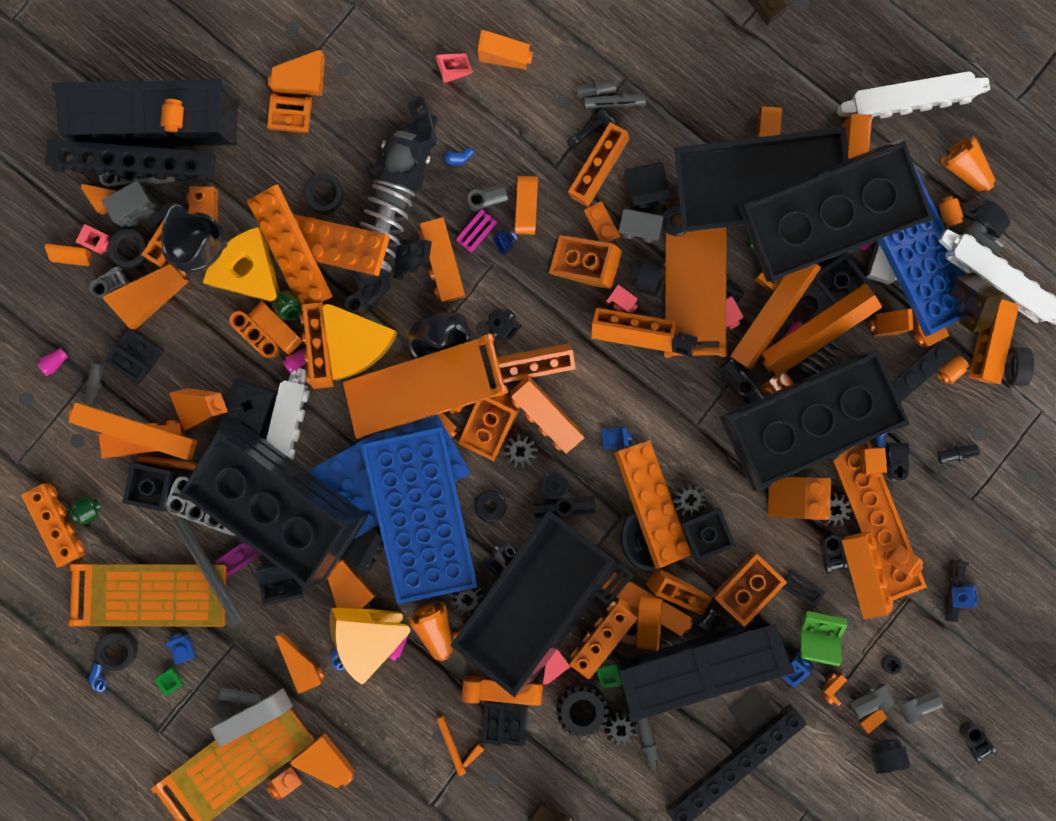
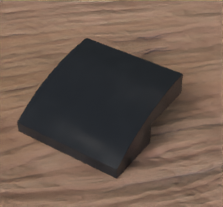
(134, 355)
(504, 723)

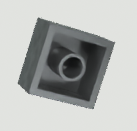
(131, 205)

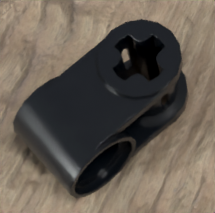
(897, 458)
(833, 558)
(978, 744)

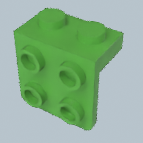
(822, 638)

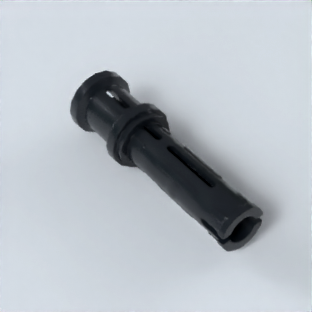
(952, 614)

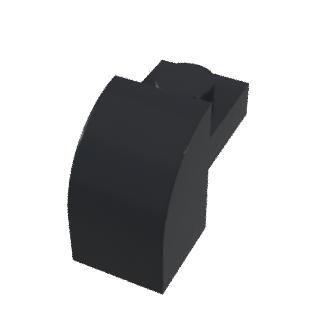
(987, 214)

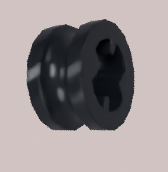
(896, 669)

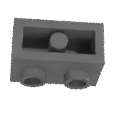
(640, 224)

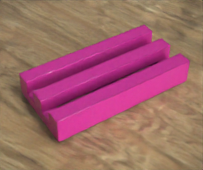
(486, 218)

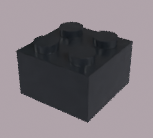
(148, 486)
(707, 534)

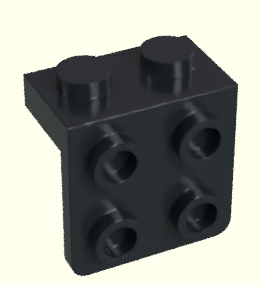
(648, 186)
(363, 550)
(276, 584)

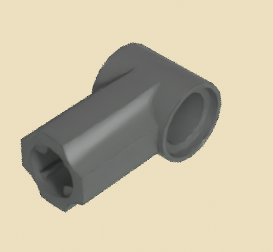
(489, 196)
(980, 233)
(876, 699)
(915, 707)

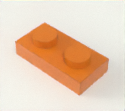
(601, 223)

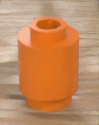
(172, 115)
(950, 211)
(953, 369)

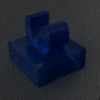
(504, 241)

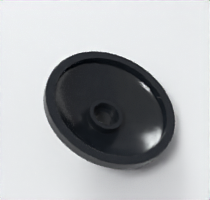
(635, 553)

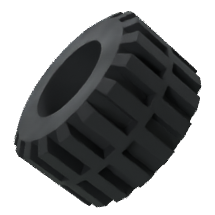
(586, 727)

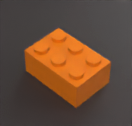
(749, 589)

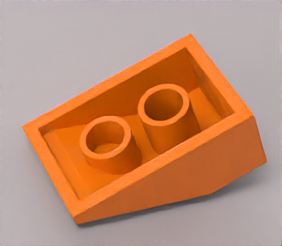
(586, 261)
(489, 425)
(800, 498)

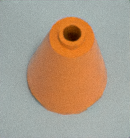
(969, 164)
(433, 629)

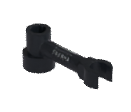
(602, 121)

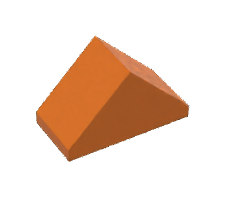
(96, 195)

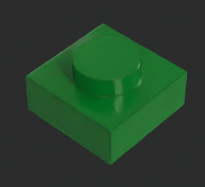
(608, 676)
(169, 681)

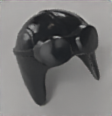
(191, 240)
(437, 333)

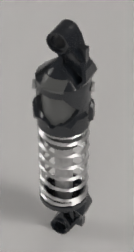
(395, 182)

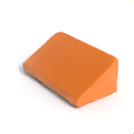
(68, 254)

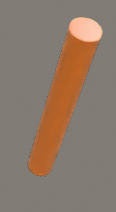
(167, 462)
(451, 745)

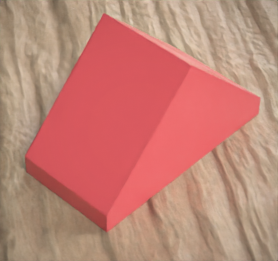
(453, 66)
(555, 666)

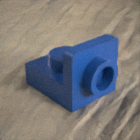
(616, 438)
(965, 596)
(181, 648)
(802, 669)

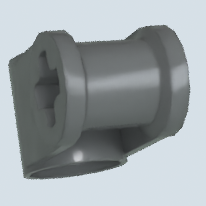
(111, 280)

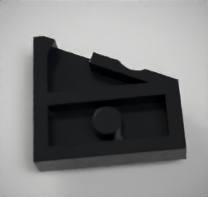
(410, 256)

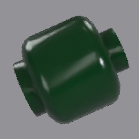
(286, 305)
(84, 510)

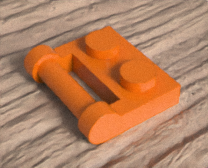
(289, 119)

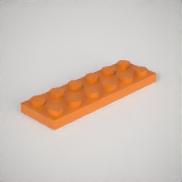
(344, 245)
(289, 246)
(652, 504)

